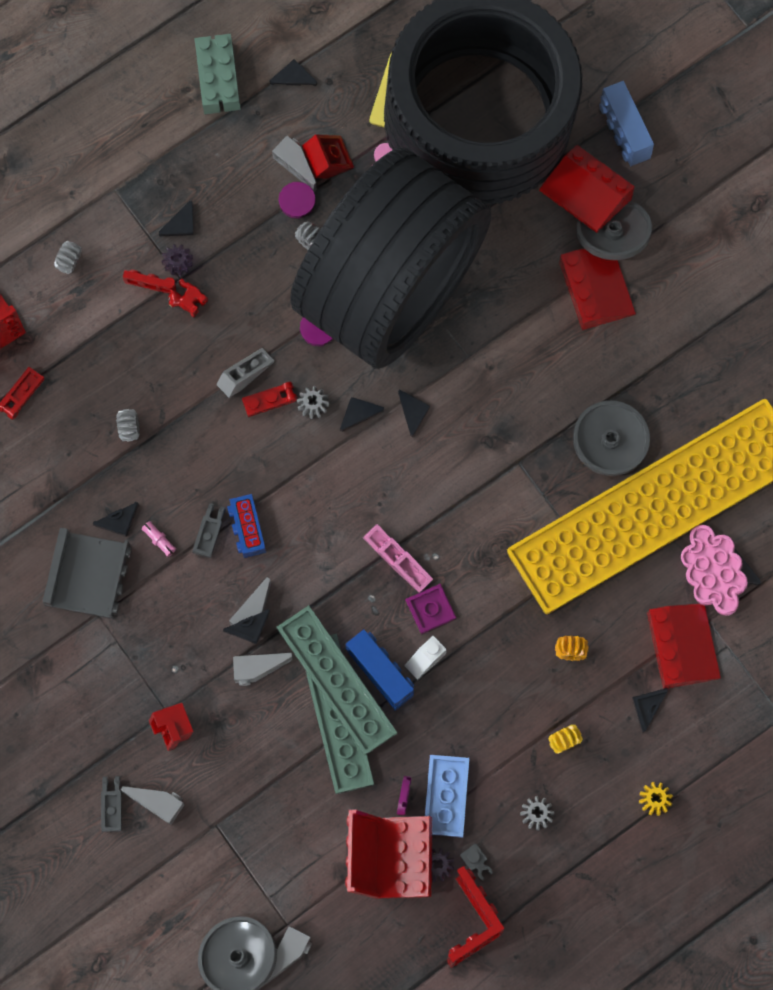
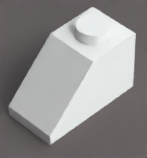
(425, 657)

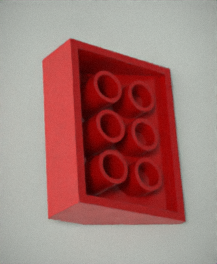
(587, 188)
(595, 288)
(683, 645)

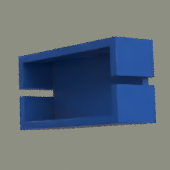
(380, 670)

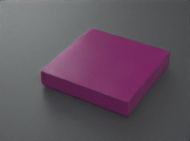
(430, 609)

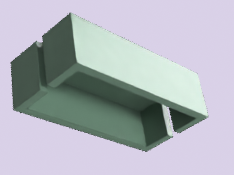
(217, 73)

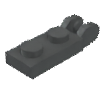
(208, 532)
(111, 806)

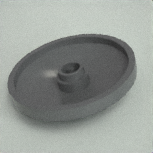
(619, 238)
(611, 438)
(237, 955)

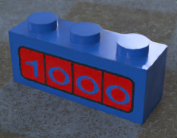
(246, 526)

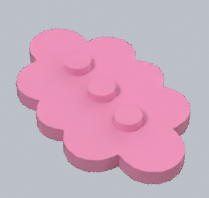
(714, 570)

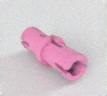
(159, 539)

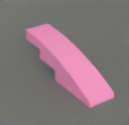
(397, 558)

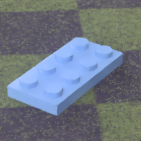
(447, 794)

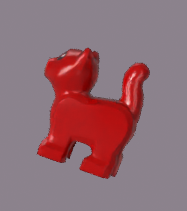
(189, 299)

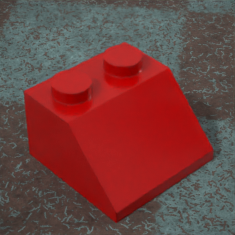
(327, 155)

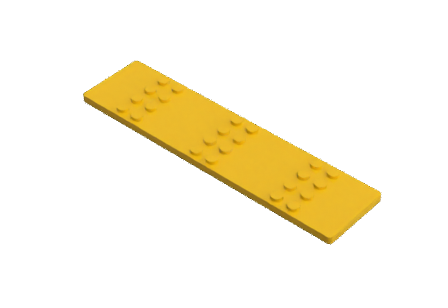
(648, 509)

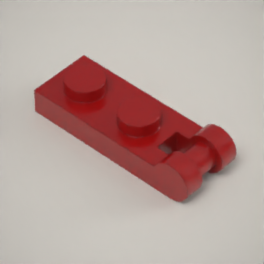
(149, 281)
(21, 392)
(269, 399)

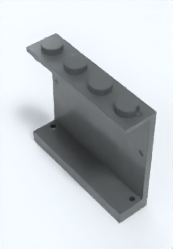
(87, 574)

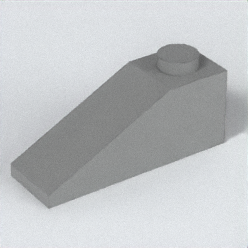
(292, 158)
(244, 372)
(255, 603)
(254, 667)
(160, 803)
(290, 950)

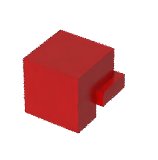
(172, 725)

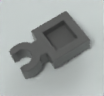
(474, 860)

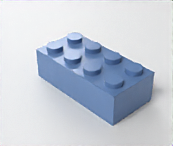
(626, 123)

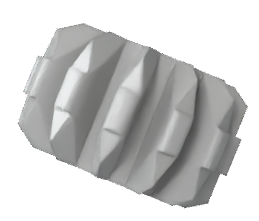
(306, 234)
(67, 257)
(304, 402)
(128, 425)
(532, 817)

